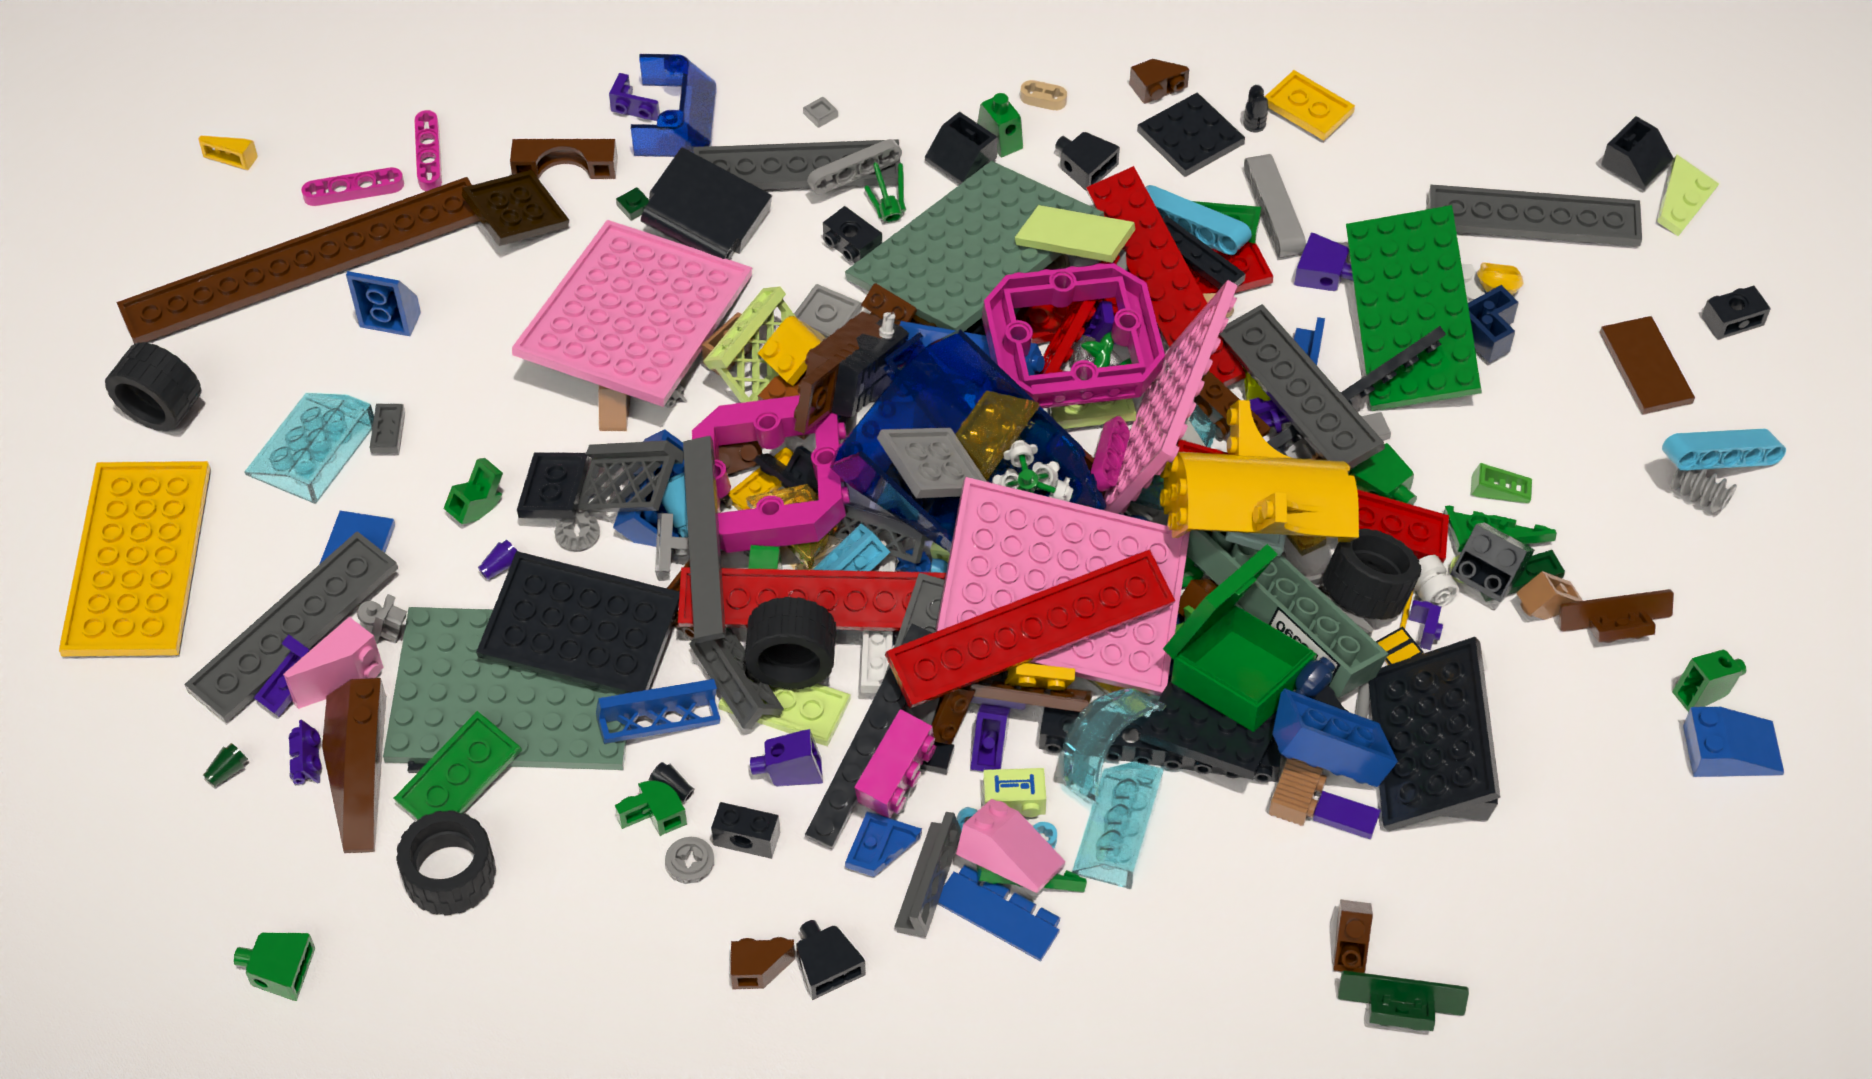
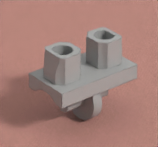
(386, 621)

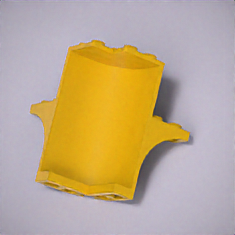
(1258, 489)

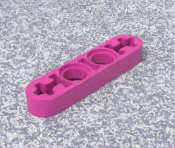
(428, 150)
(353, 189)
(1110, 453)

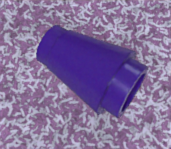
(497, 560)

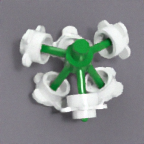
(1041, 478)

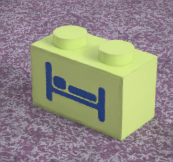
(1018, 789)

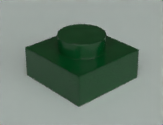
(632, 203)

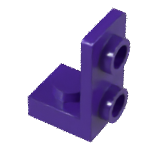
(625, 103)

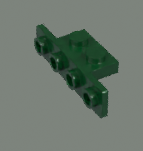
(1402, 1000)

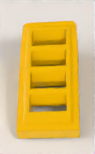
(228, 150)

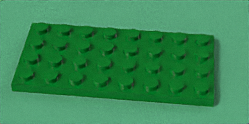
(1404, 288)

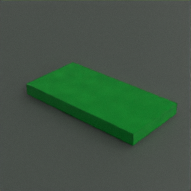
(459, 769)

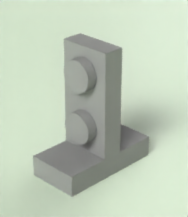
(666, 542)

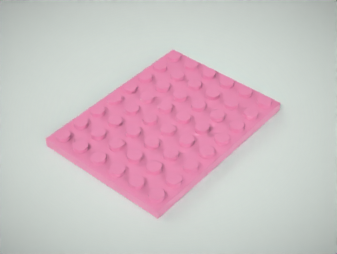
(633, 312)
(1170, 401)
(1026, 542)

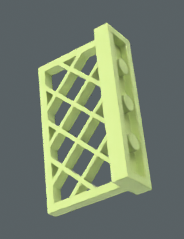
(739, 335)

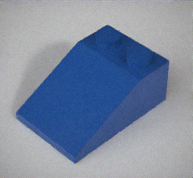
(383, 303)
(1731, 743)

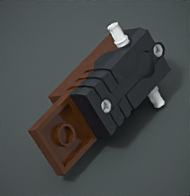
(847, 369)

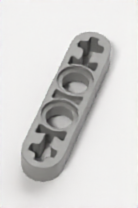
(828, 178)

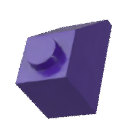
(990, 737)

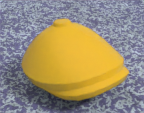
(1494, 275)

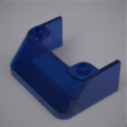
(685, 127)

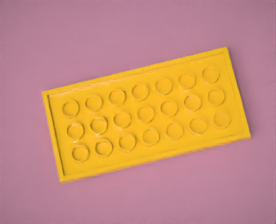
(135, 559)

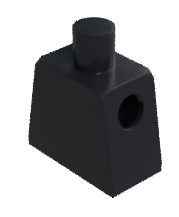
(1087, 158)
(827, 959)

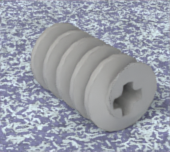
(1703, 488)

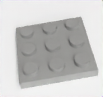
(929, 460)

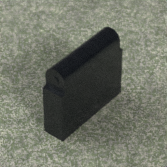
(705, 206)

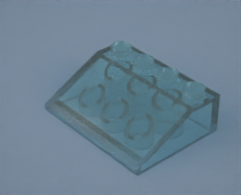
(313, 444)

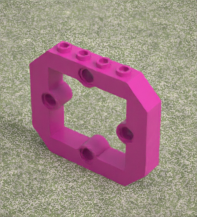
(1078, 284)
(771, 520)

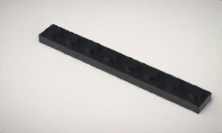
(1364, 385)
(841, 794)

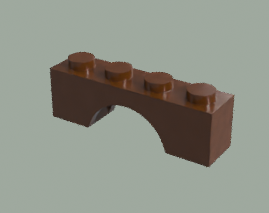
(594, 156)

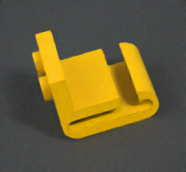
(789, 347)
(1040, 676)

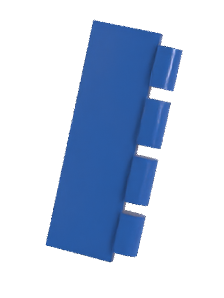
(1007, 920)

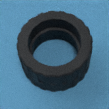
(153, 386)
(1372, 575)
(790, 643)
(437, 832)

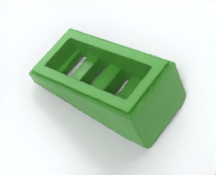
(1483, 484)

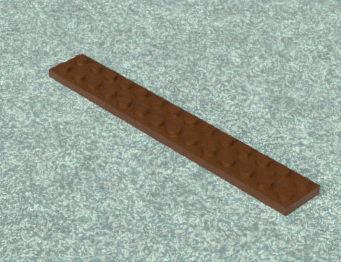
(296, 262)

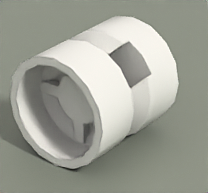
(1433, 582)

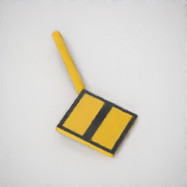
(1399, 643)

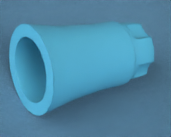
(675, 503)

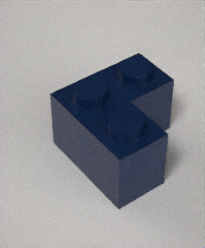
(1491, 323)

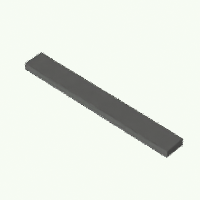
(704, 540)

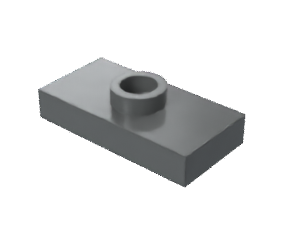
(387, 428)

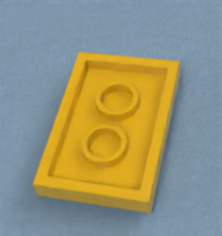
(1309, 105)

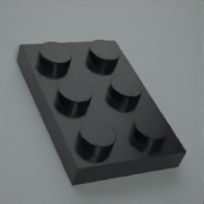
(553, 485)

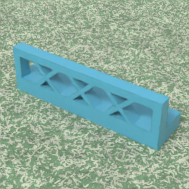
(857, 552)

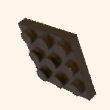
(515, 207)

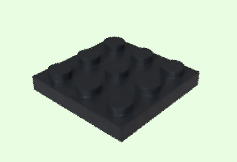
(1191, 134)

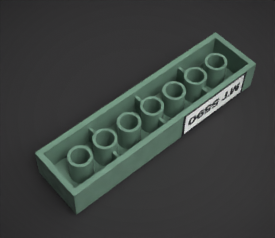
(1295, 608)

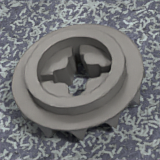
(588, 532)
(681, 850)

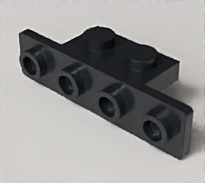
(796, 473)

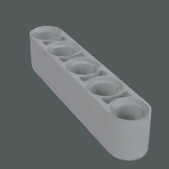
(1275, 205)

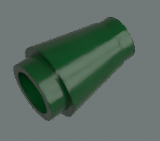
(225, 764)

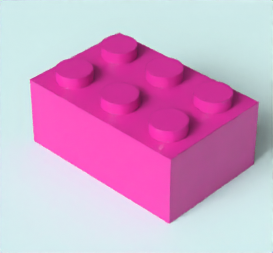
(895, 765)

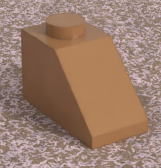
(613, 410)
(1545, 595)

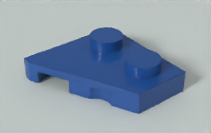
(880, 843)

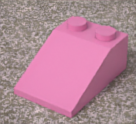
(340, 656)
(1009, 846)

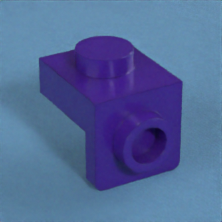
(1427, 614)

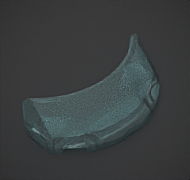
(1094, 734)

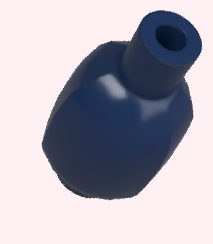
(1314, 677)

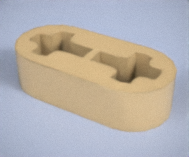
(1043, 95)

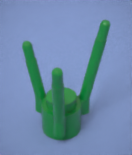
(890, 208)

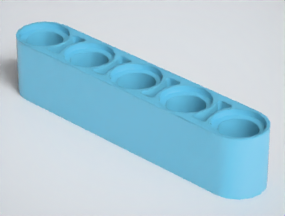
(1208, 225)
(1723, 449)

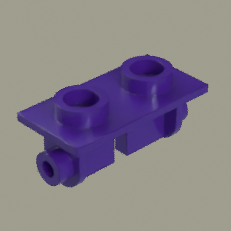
(305, 743)

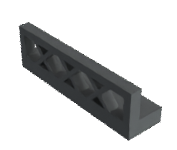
(883, 521)
(732, 682)
(929, 877)

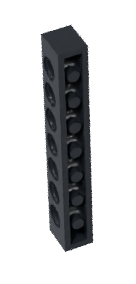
(1058, 722)

